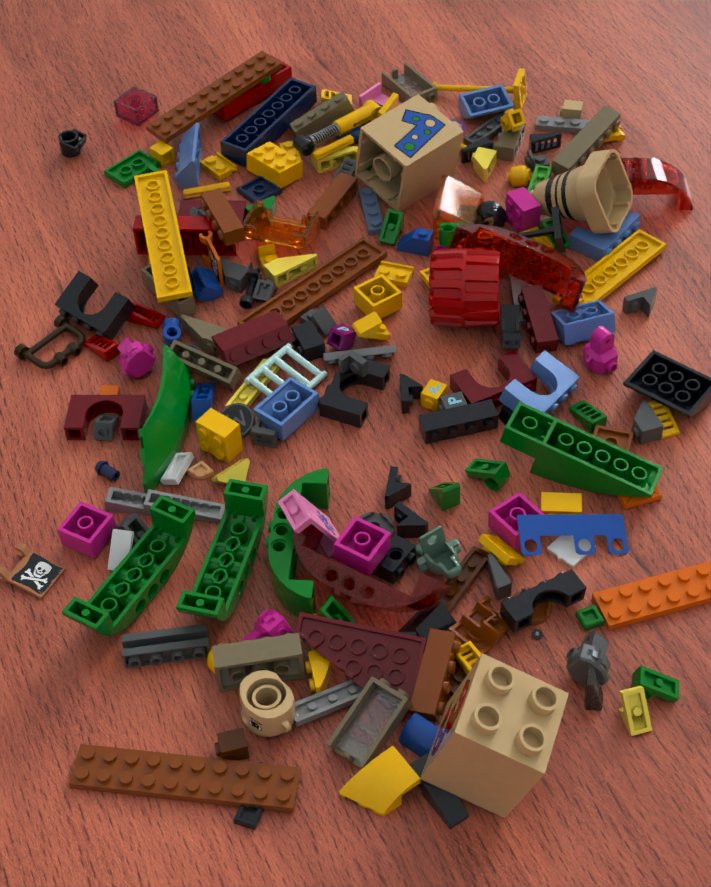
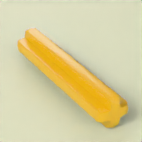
(333, 147)
(196, 191)

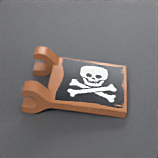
(33, 573)

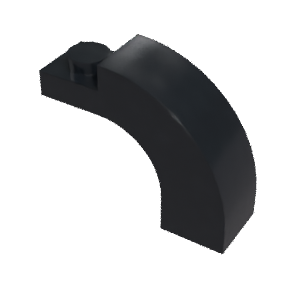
(510, 326)

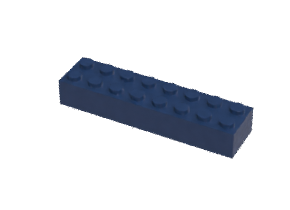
(269, 120)

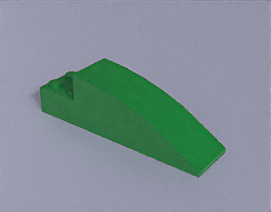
(578, 457)

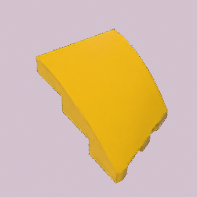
(381, 783)

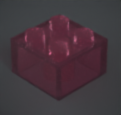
(136, 106)

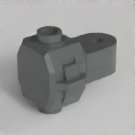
(590, 653)

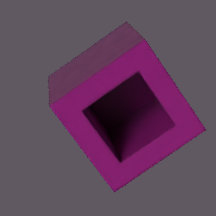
(341, 337)

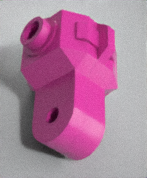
(600, 353)
(136, 357)
(269, 625)

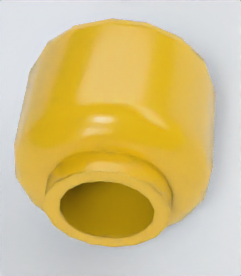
(519, 176)

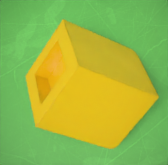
(162, 153)

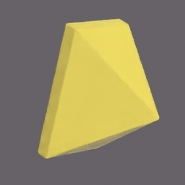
(236, 471)

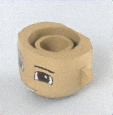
(266, 704)

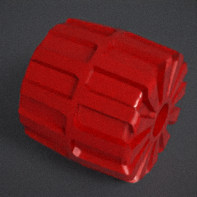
(464, 287)

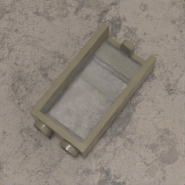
(409, 84)
(369, 722)

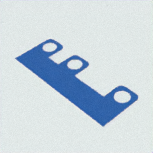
(576, 525)

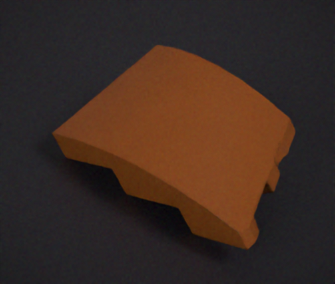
(481, 626)

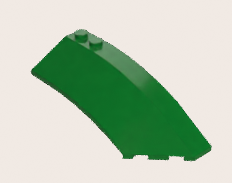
(168, 421)

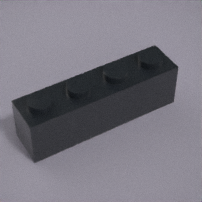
(458, 421)

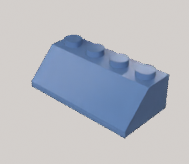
(189, 158)

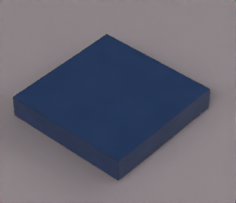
(259, 189)

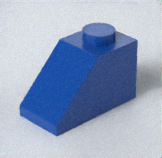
(418, 242)

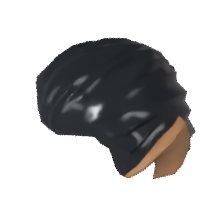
(492, 213)

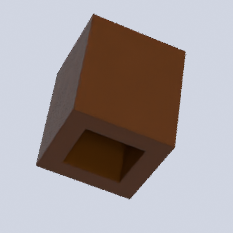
(232, 745)

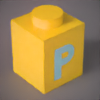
(431, 394)

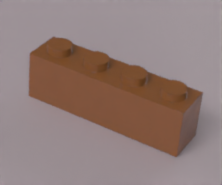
(335, 199)
(222, 217)
(434, 674)

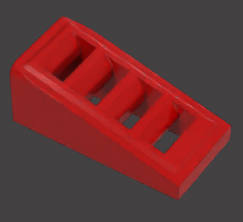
(136, 316)
(105, 349)

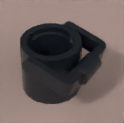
(70, 143)

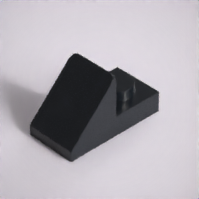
(409, 391)
(396, 489)
(409, 522)

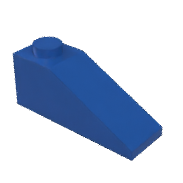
(203, 399)

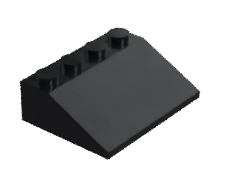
(671, 384)

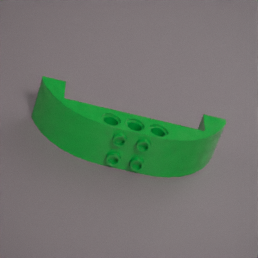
(230, 553)
(140, 573)
(294, 594)

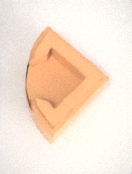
(200, 471)

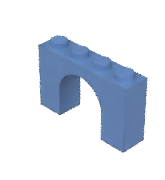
(598, 245)
(551, 372)

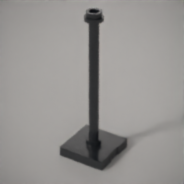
(555, 230)

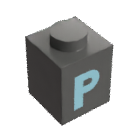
(451, 401)

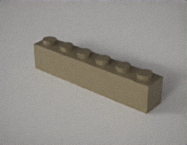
(586, 141)

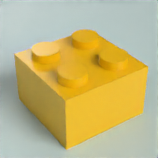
(378, 296)
(219, 435)

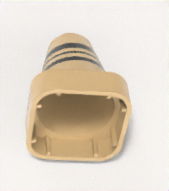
(591, 193)

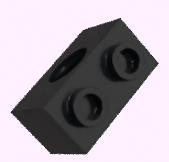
(396, 560)

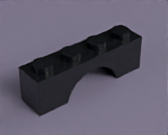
(563, 589)

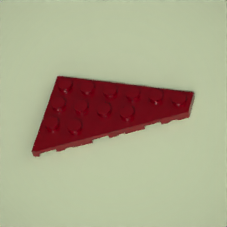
(365, 651)

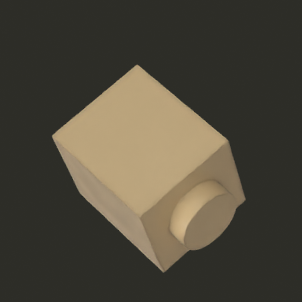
(571, 109)

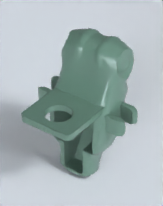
(438, 554)

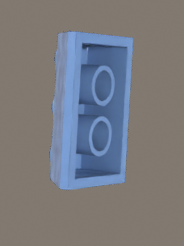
(484, 101)
(581, 324)
(287, 407)

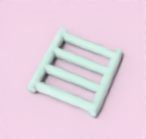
(263, 368)

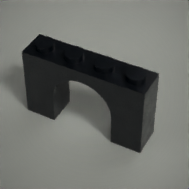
(107, 321)
(347, 409)

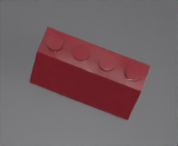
(252, 338)

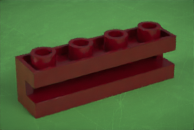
(538, 318)

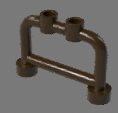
(61, 358)

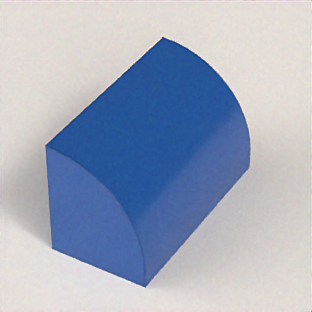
(206, 284)
(418, 735)

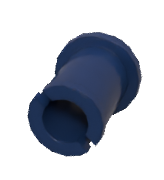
(104, 469)

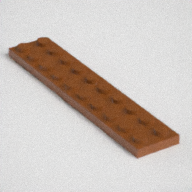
(213, 97)
(321, 282)
(186, 778)

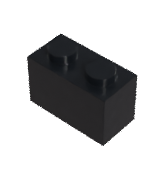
(308, 341)

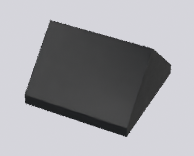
(434, 616)

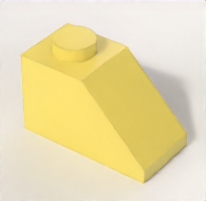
(484, 162)

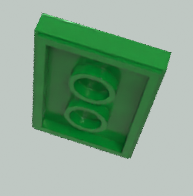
(133, 165)

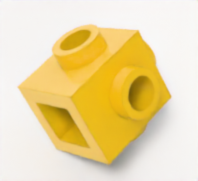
(512, 120)

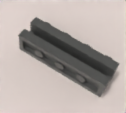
(165, 646)

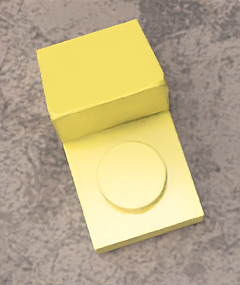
(635, 710)

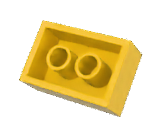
(275, 164)

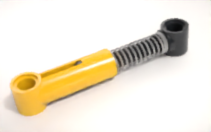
(367, 112)

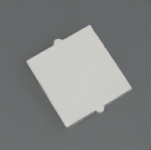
(564, 550)

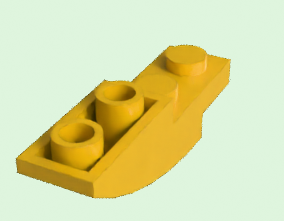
(319, 669)

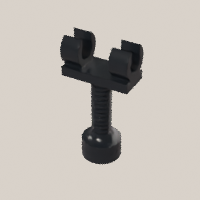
(253, 275)

